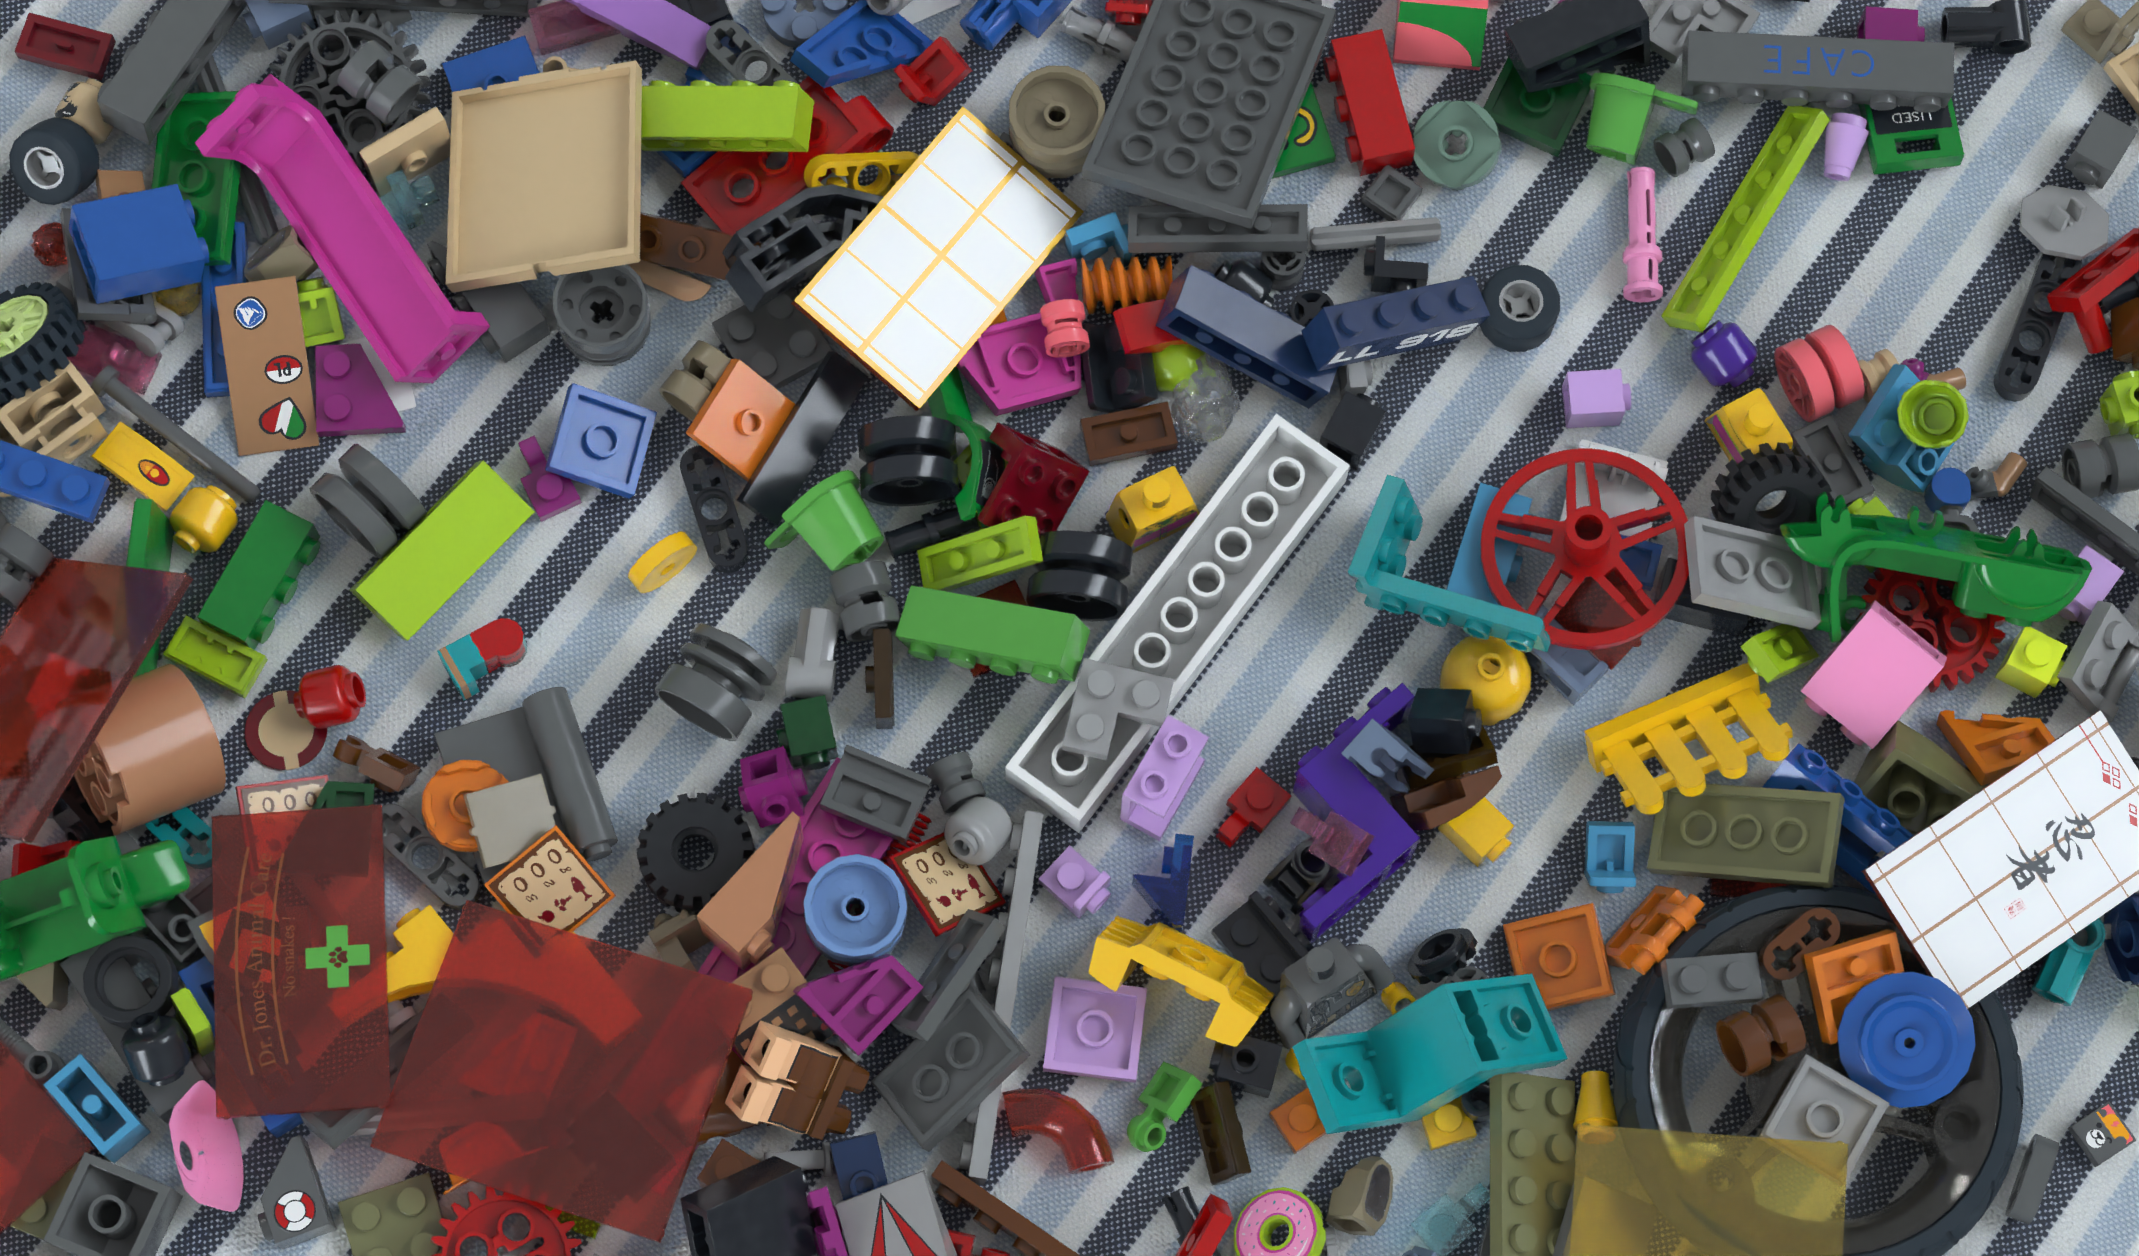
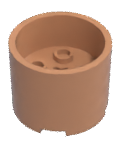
(152, 753)

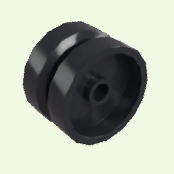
(908, 461)
(1081, 575)

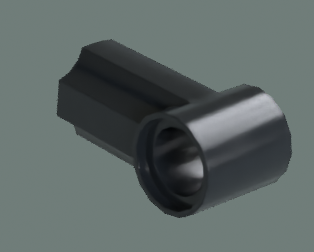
(2000, 26)

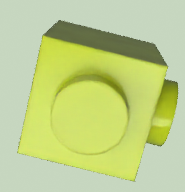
(2032, 662)

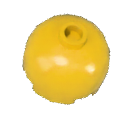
(1493, 673)

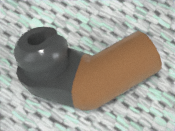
(1999, 482)

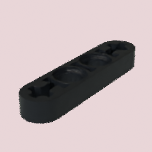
(2035, 320)

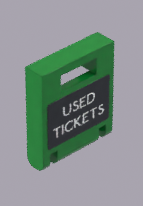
(1905, 125)

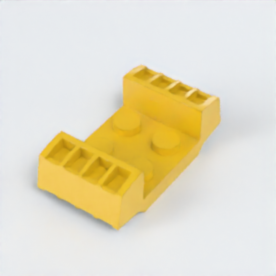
(1198, 967)

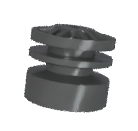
(598, 291)
(720, 674)

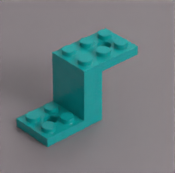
(1429, 1053)

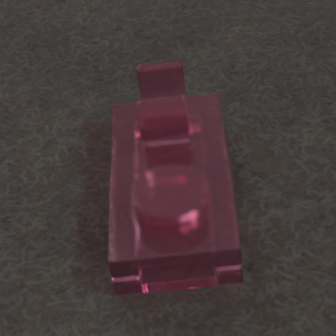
(107, 348)

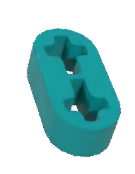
(189, 824)

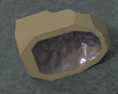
(281, 257)
(1362, 1198)

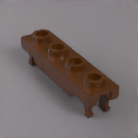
(685, 246)

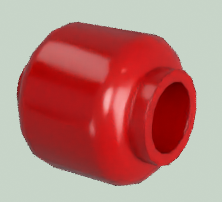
(330, 696)

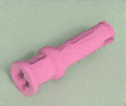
(1642, 253)

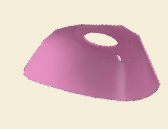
(217, 1173)

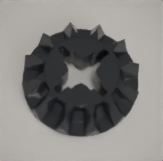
(1442, 955)

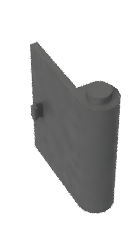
(534, 741)

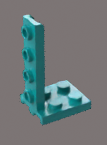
(1382, 562)

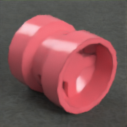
(1064, 328)

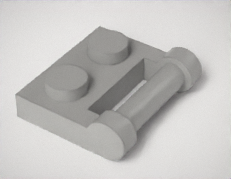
(2094, 657)

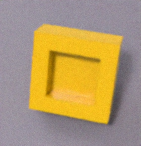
(1448, 1125)

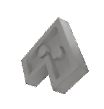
(1675, 17)
(1110, 693)

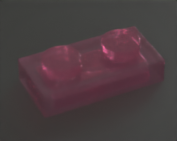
(565, 26)

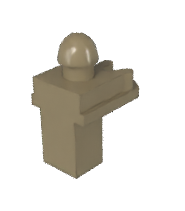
(677, 938)

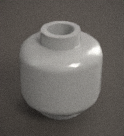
(978, 830)

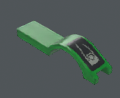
(987, 465)

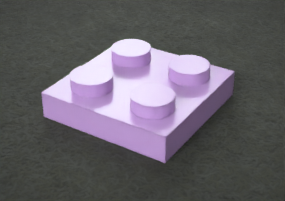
(1094, 1030)

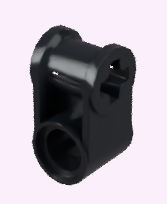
(1299, 875)

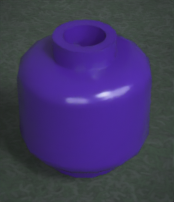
(1723, 354)

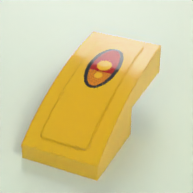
(142, 466)

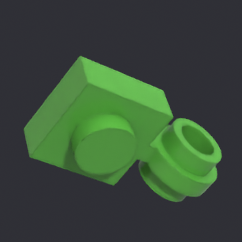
(1164, 1096)

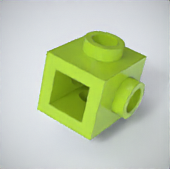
(2121, 404)

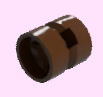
(1754, 1038)

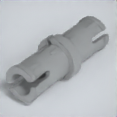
(1099, 34)

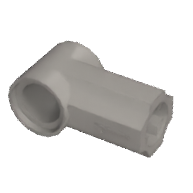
(813, 666)

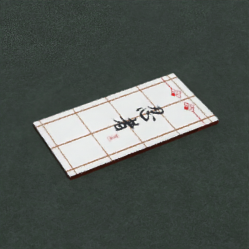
(2018, 863)

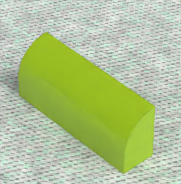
(442, 550)

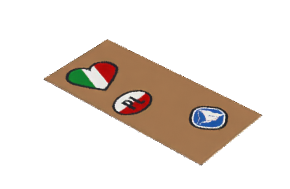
(267, 365)

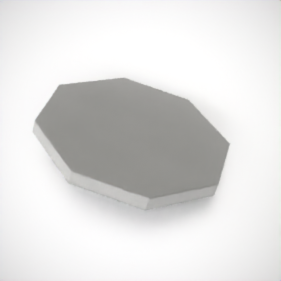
(2064, 222)

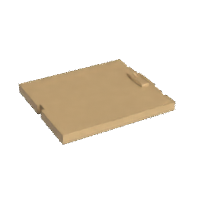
(544, 176)

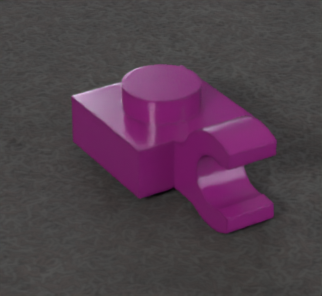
(547, 491)

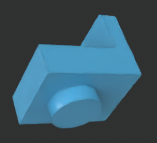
(1610, 855)

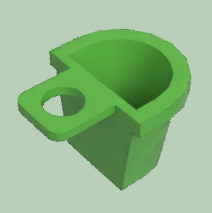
(1623, 112)
(832, 522)

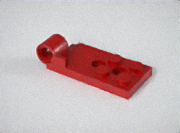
(834, 130)

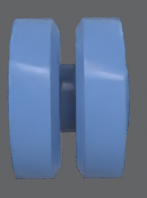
(855, 881)

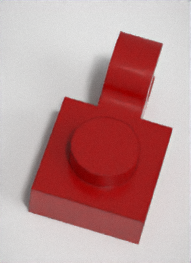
(1254, 804)

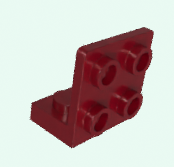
(1035, 483)

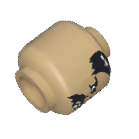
(82, 108)

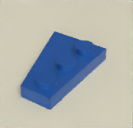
(859, 46)

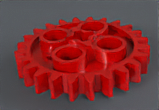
(1961, 657)
(485, 1222)

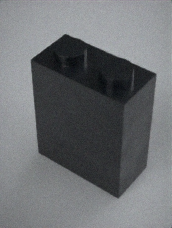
(752, 1213)

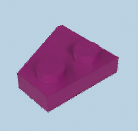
(351, 394)
(860, 999)

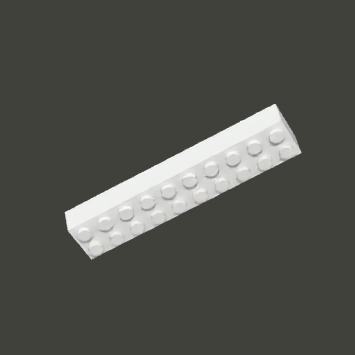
(1188, 609)

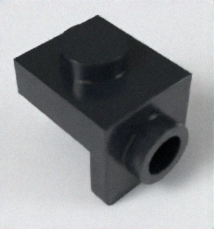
(1392, 275)

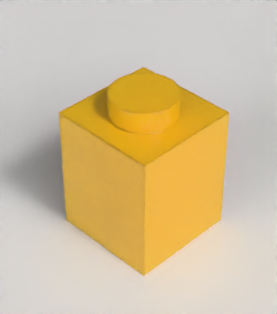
(1479, 832)

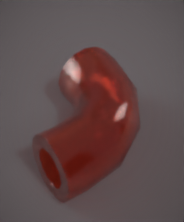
(1064, 1122)

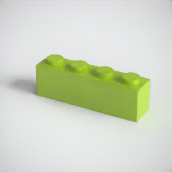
(725, 117)

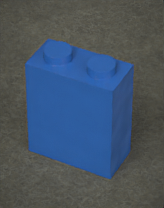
(138, 243)

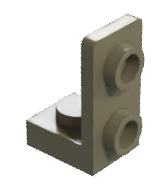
(2101, 30)

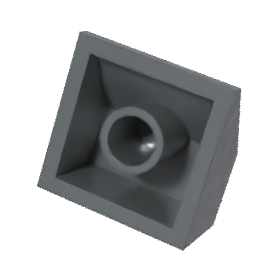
(112, 1212)

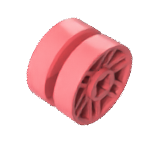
(1819, 373)

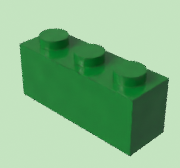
(261, 575)

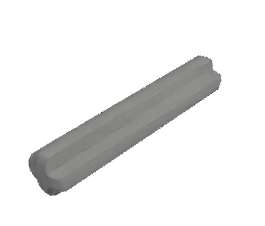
(1365, 234)

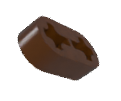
(1792, 935)

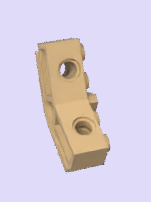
(55, 418)

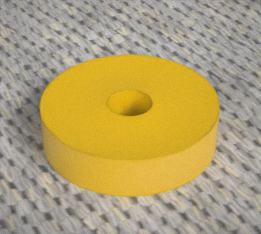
(662, 562)

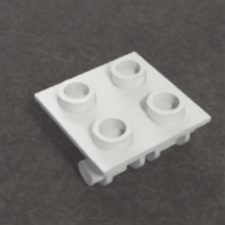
(1617, 488)

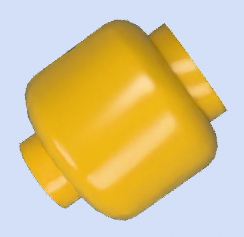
(203, 519)

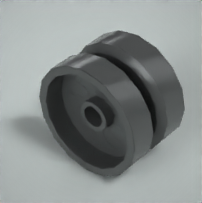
(373, 495)

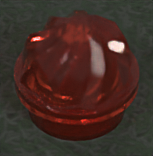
(49, 245)

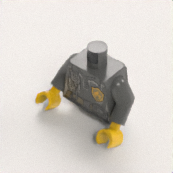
(1327, 987)

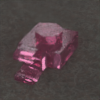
(1336, 839)

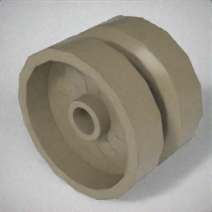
(1055, 119)

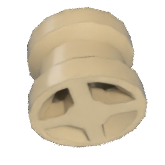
(1875, 371)

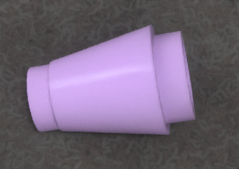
(1843, 144)

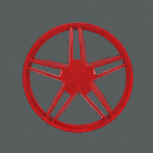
(1587, 546)

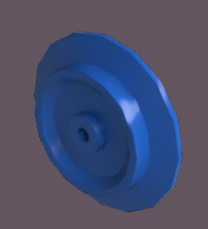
(1899, 1009)

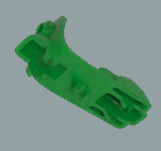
(1990, 572)
(83, 901)

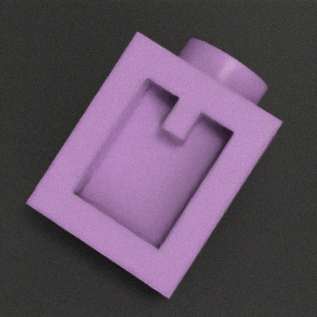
(1076, 883)

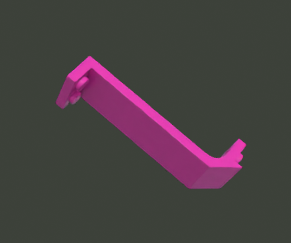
(344, 229)

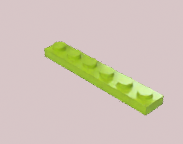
(1745, 218)

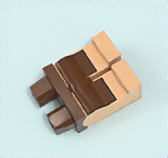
(795, 1083)

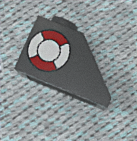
(295, 1199)

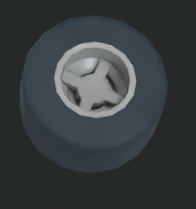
(54, 161)
(1524, 292)

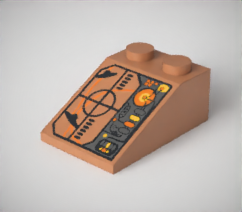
(750, 905)

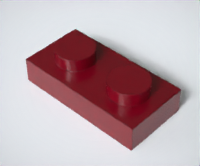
(65, 46)

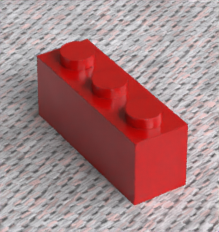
(1369, 102)

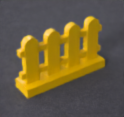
(1681, 717)

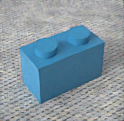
(97, 1108)

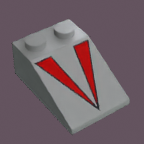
(895, 1221)

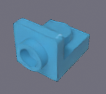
(1096, 236)

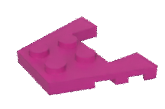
(1010, 357)

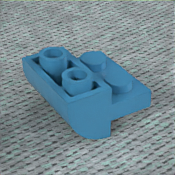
(1884, 442)

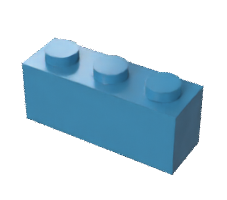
(1467, 572)

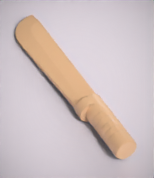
(670, 281)

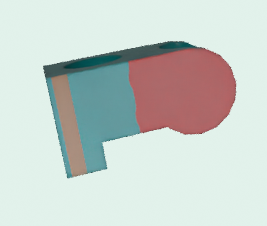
(483, 652)

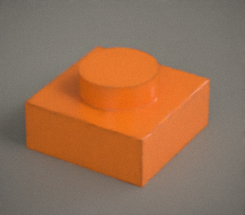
(1298, 1121)

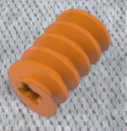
(1124, 284)

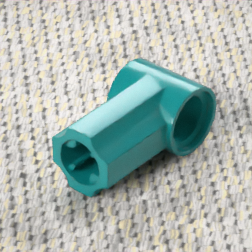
(2067, 965)

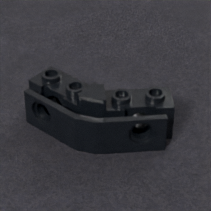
(798, 247)

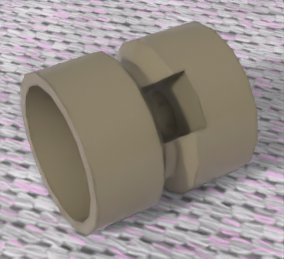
(689, 388)

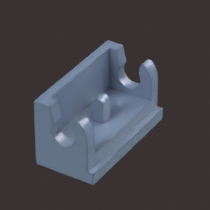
(1567, 669)
(1383, 755)

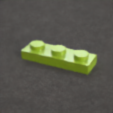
(981, 554)

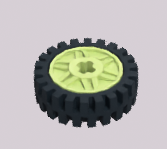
(35, 337)

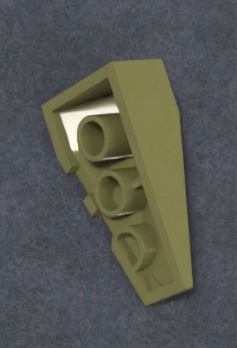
(1914, 778)

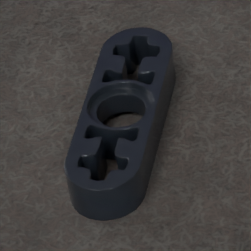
(712, 542)

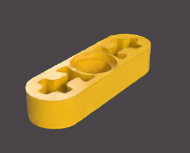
(852, 163)

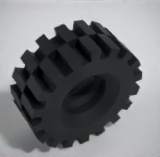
(1761, 475)
(674, 824)

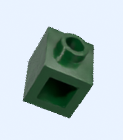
(808, 733)

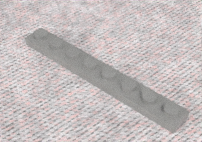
(1004, 975)

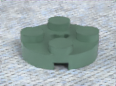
(1482, 145)

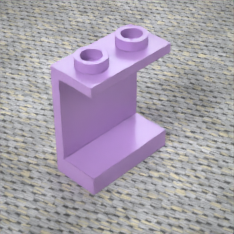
(1163, 778)

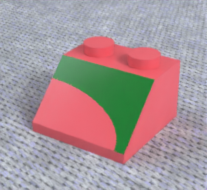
(1440, 33)

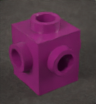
(771, 787)

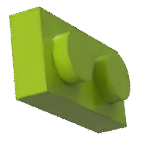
(1779, 652)

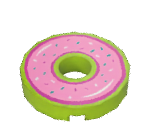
(1272, 1210)

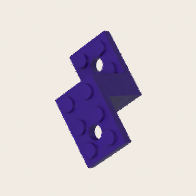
(1334, 783)

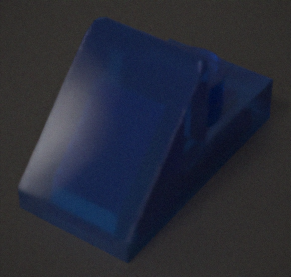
(1169, 895)

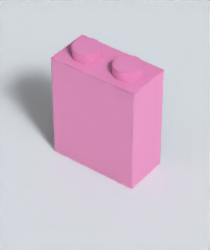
(1872, 675)

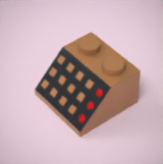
(776, 1002)

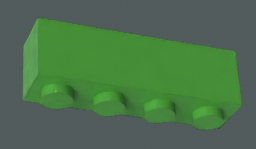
(992, 634)

